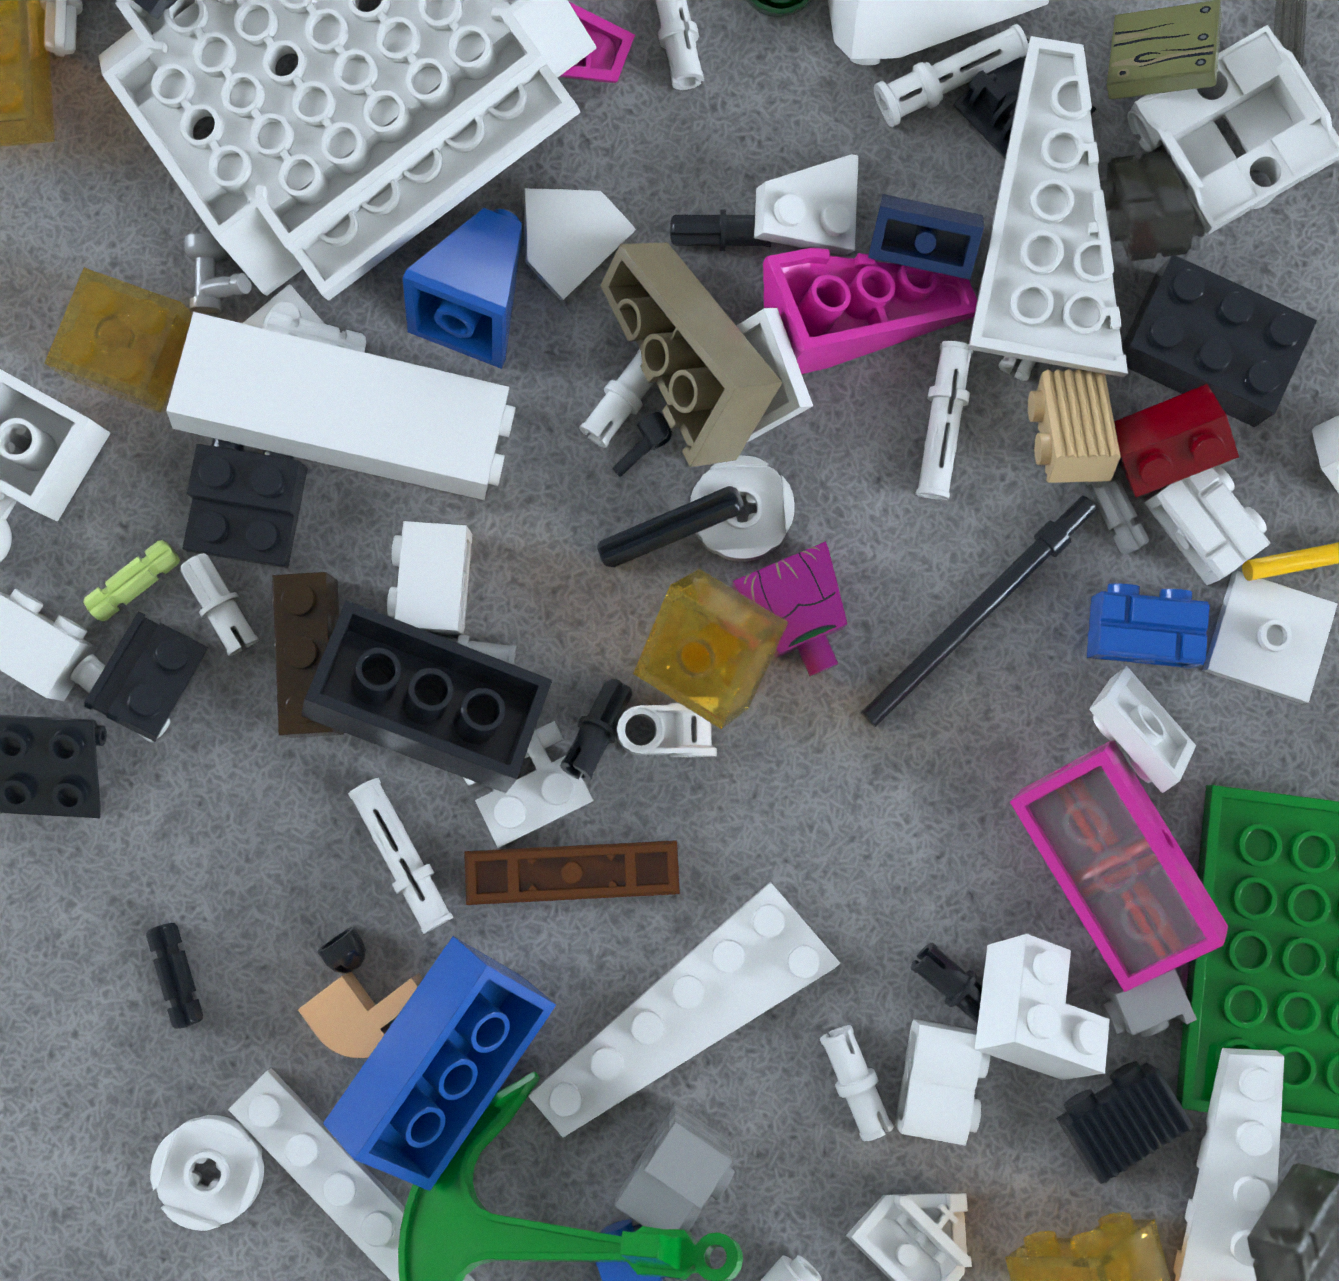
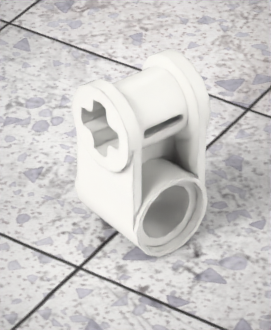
(672, 732)

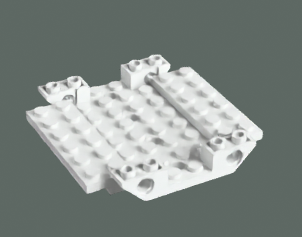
(366, 136)

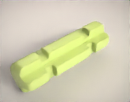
(131, 580)

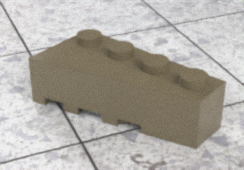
(691, 349)

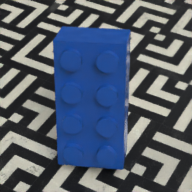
(438, 1065)

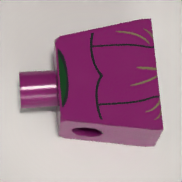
(806, 596)

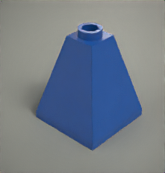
(467, 287)

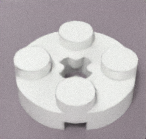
(763, 529)
(179, 1185)

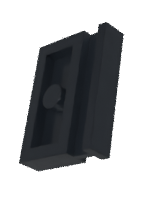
(146, 676)

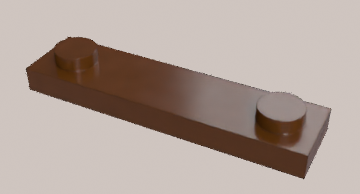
(571, 872)

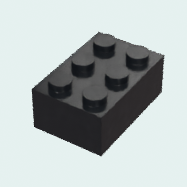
(1219, 334)

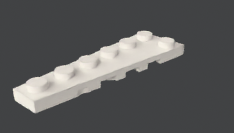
(715, 989)
(1235, 1167)

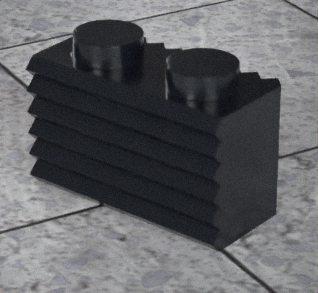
(1123, 1120)

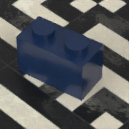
(926, 236)

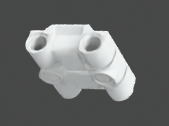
(1271, 114)

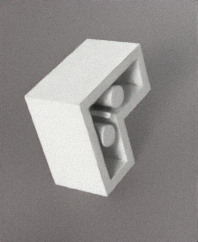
(1027, 1012)

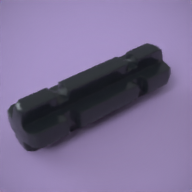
(174, 975)

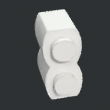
(941, 1083)

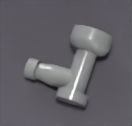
(208, 288)

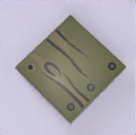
(1164, 50)

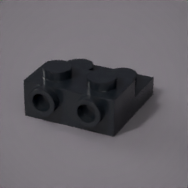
(244, 503)

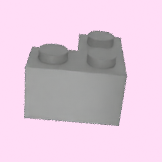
(677, 1173)

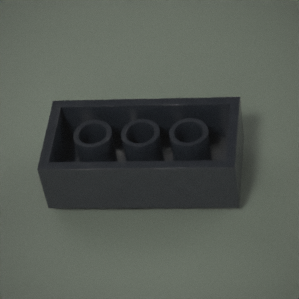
(426, 697)

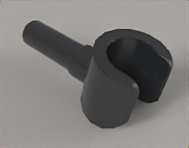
(655, 434)

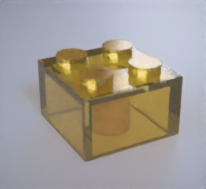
(120, 340)
(709, 647)

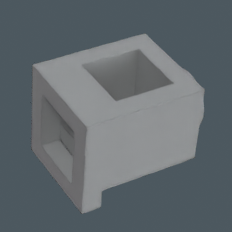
(1147, 1006)

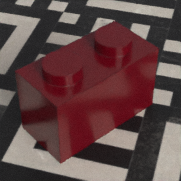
(1174, 440)

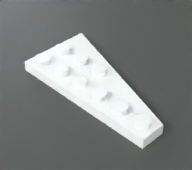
(1049, 246)

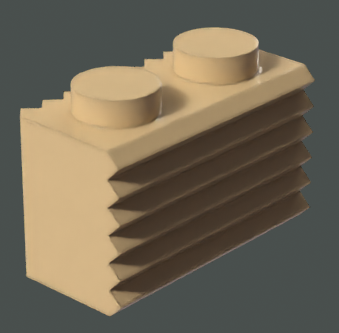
(1074, 426)

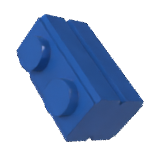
(1148, 628)

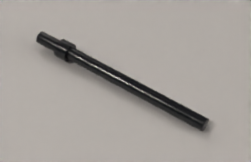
(1049, 541)

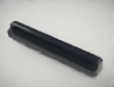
(671, 526)

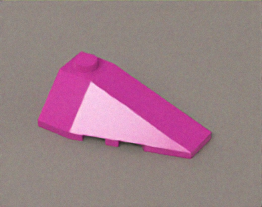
(857, 305)

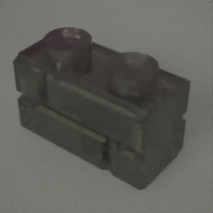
(1148, 206)
(1298, 1228)

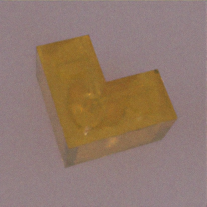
(1110, 1252)

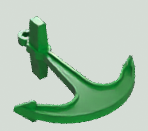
(452, 1233)

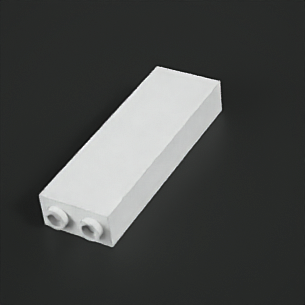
(339, 406)

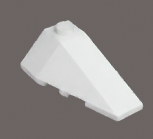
(900, 27)

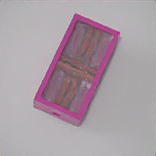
(1120, 866)

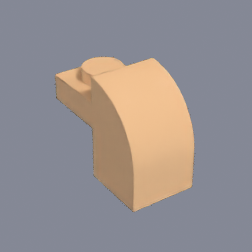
(349, 1019)

